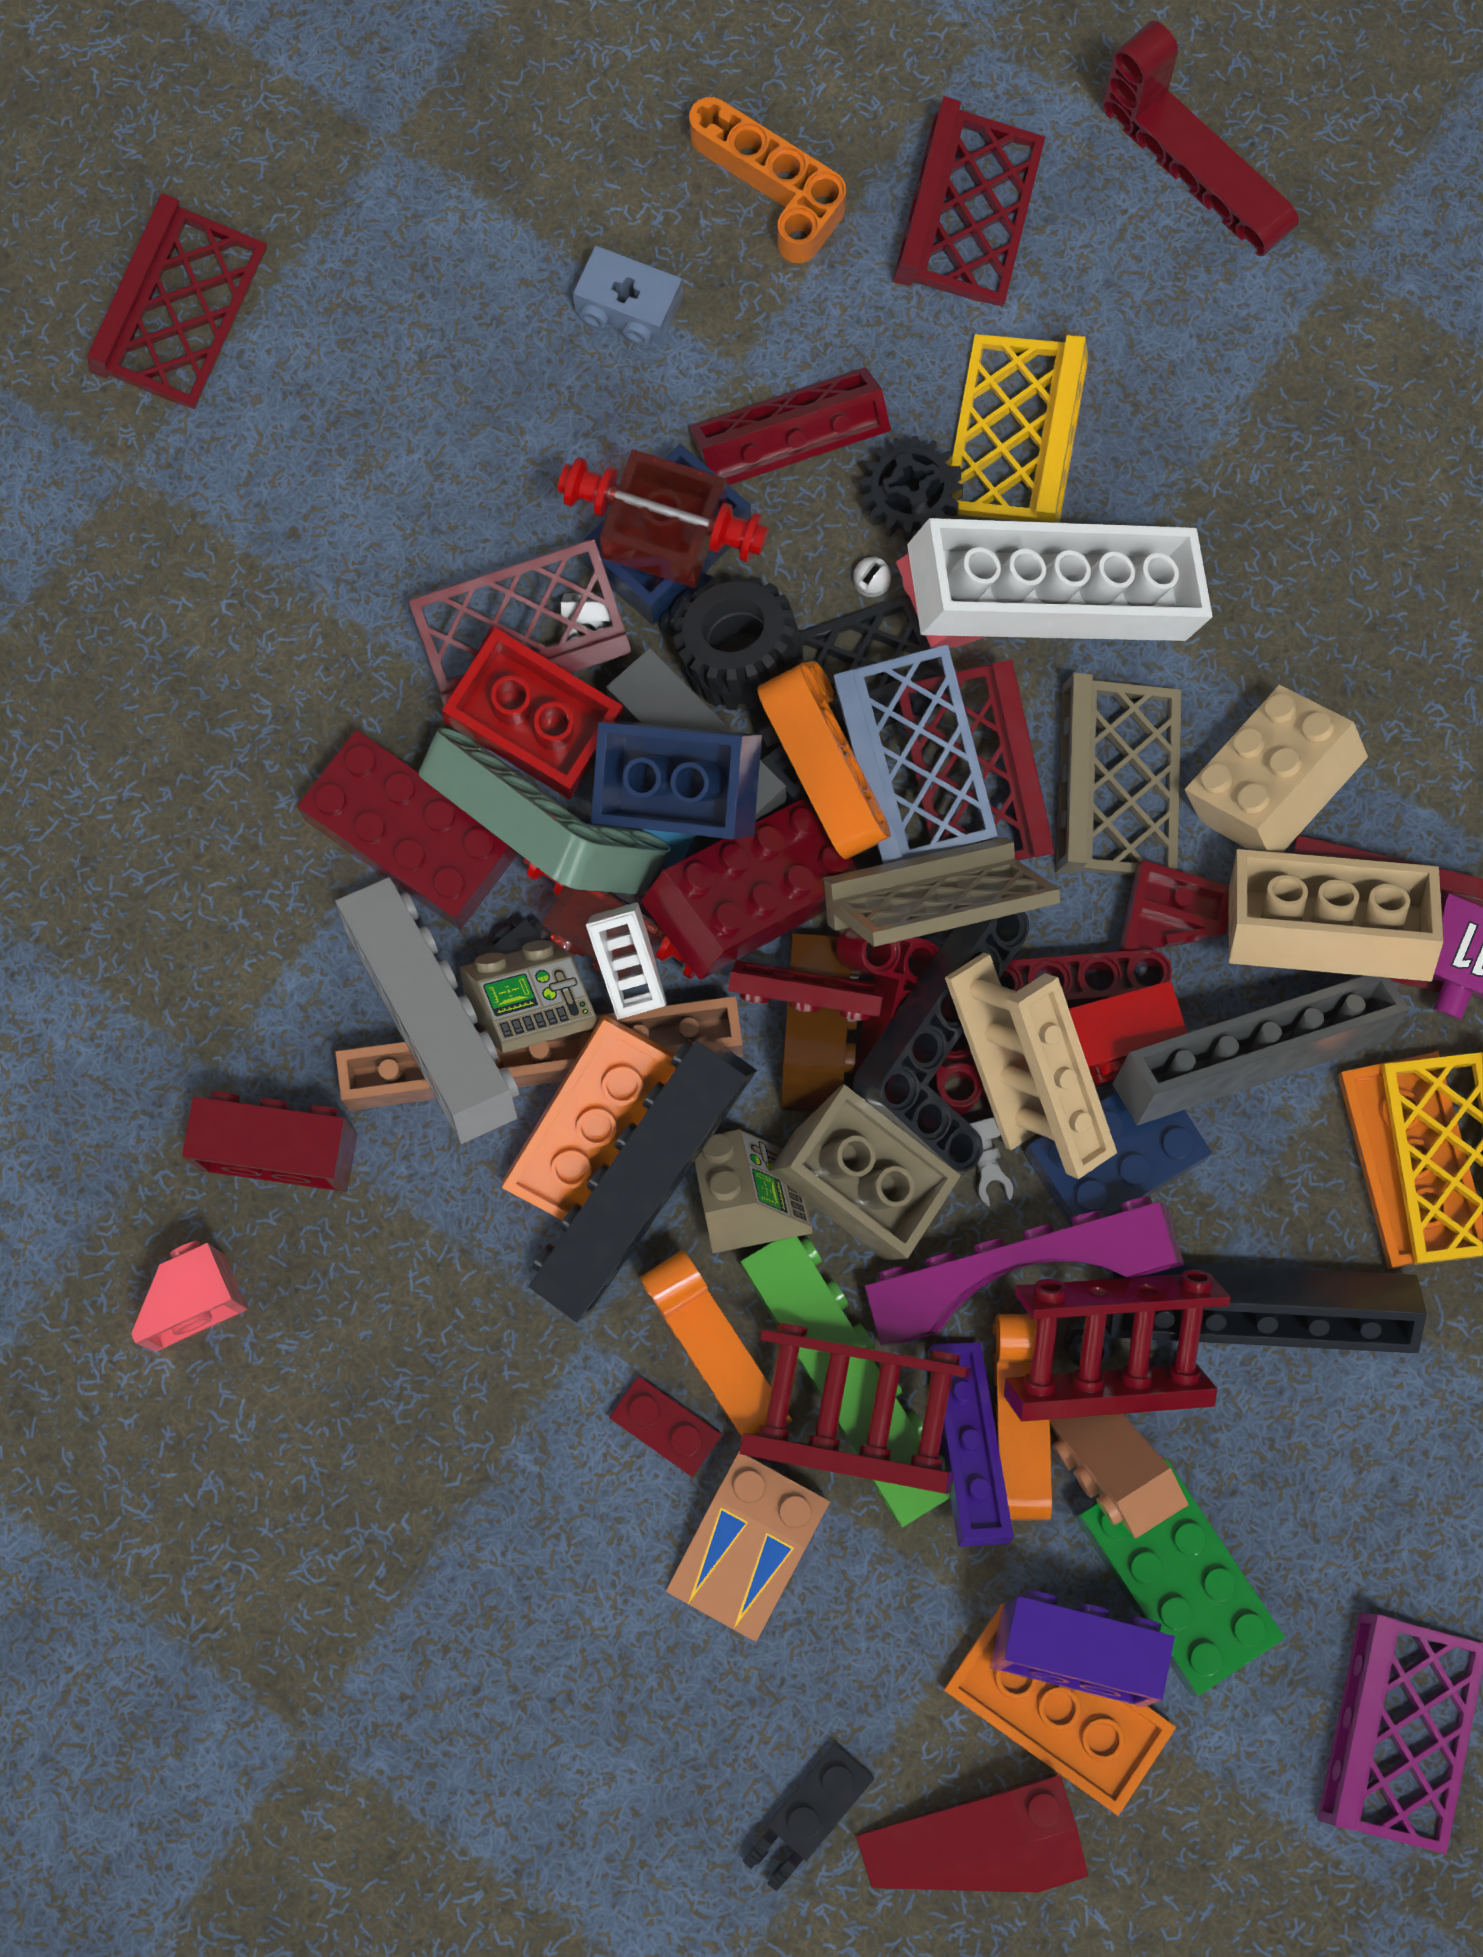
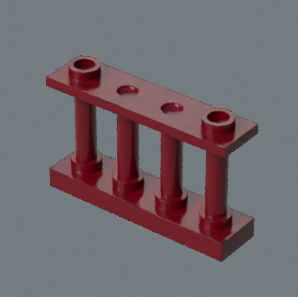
(1123, 1390)
(823, 1448)

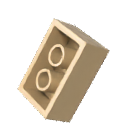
(1276, 772)

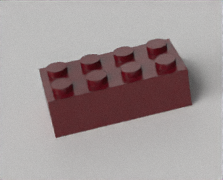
(406, 830)
(746, 889)

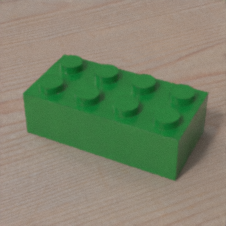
(1191, 1587)

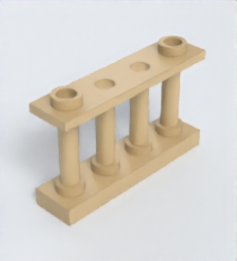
(1032, 1064)

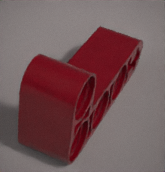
(889, 967)

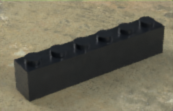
(641, 1177)
(1300, 1309)

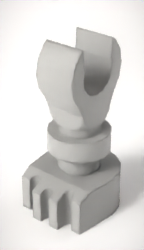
(988, 1166)

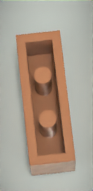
(1120, 1468)

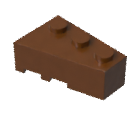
(816, 1041)

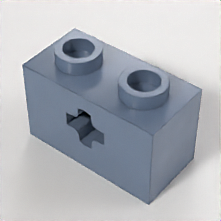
(614, 278)

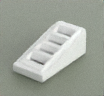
(609, 966)

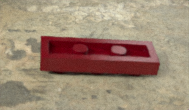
(806, 990)

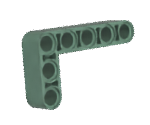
(537, 825)

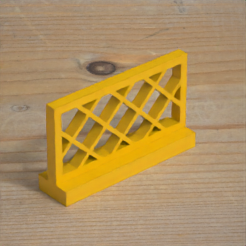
(1058, 426)
(1404, 1150)

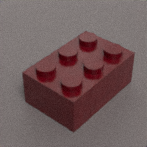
(270, 1142)

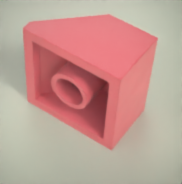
(188, 1297)

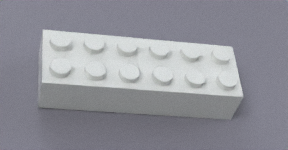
(1058, 580)

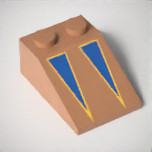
(747, 1546)

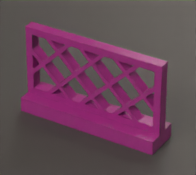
(1359, 1731)

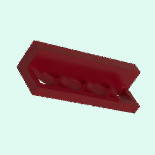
(787, 431)

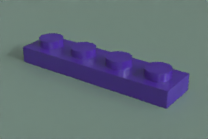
(973, 1454)

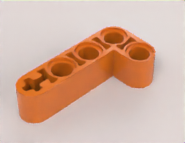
(716, 121)
(823, 758)
(710, 1341)
(1022, 1445)

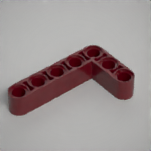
(1186, 146)
(1071, 973)

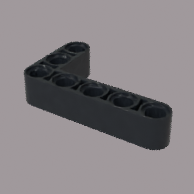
(934, 1034)

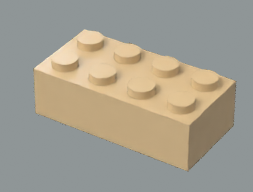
(1335, 915)

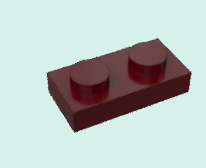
(665, 1426)

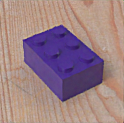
(1083, 1649)

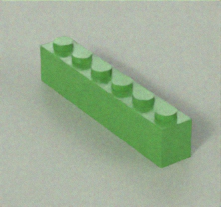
(797, 1295)

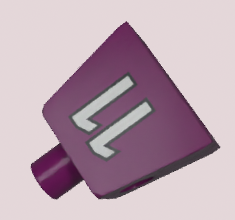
(1460, 957)

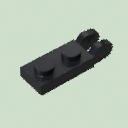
(812, 1812)

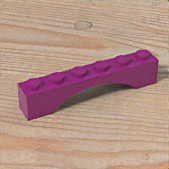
(923, 1301)

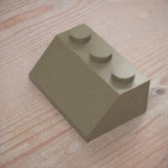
(865, 1174)

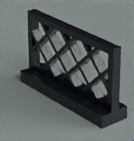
(885, 690)

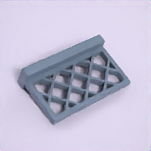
(869, 753)

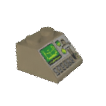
(527, 996)
(741, 1196)

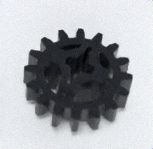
(915, 466)

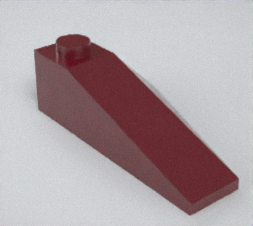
(994, 1842)

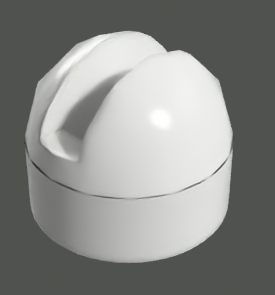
(879, 581)

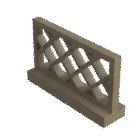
(1079, 766)
(935, 892)

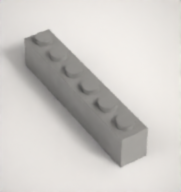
(427, 1010)

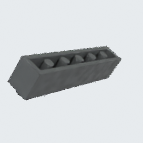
(1259, 1047)

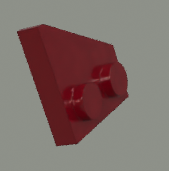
(1172, 909)

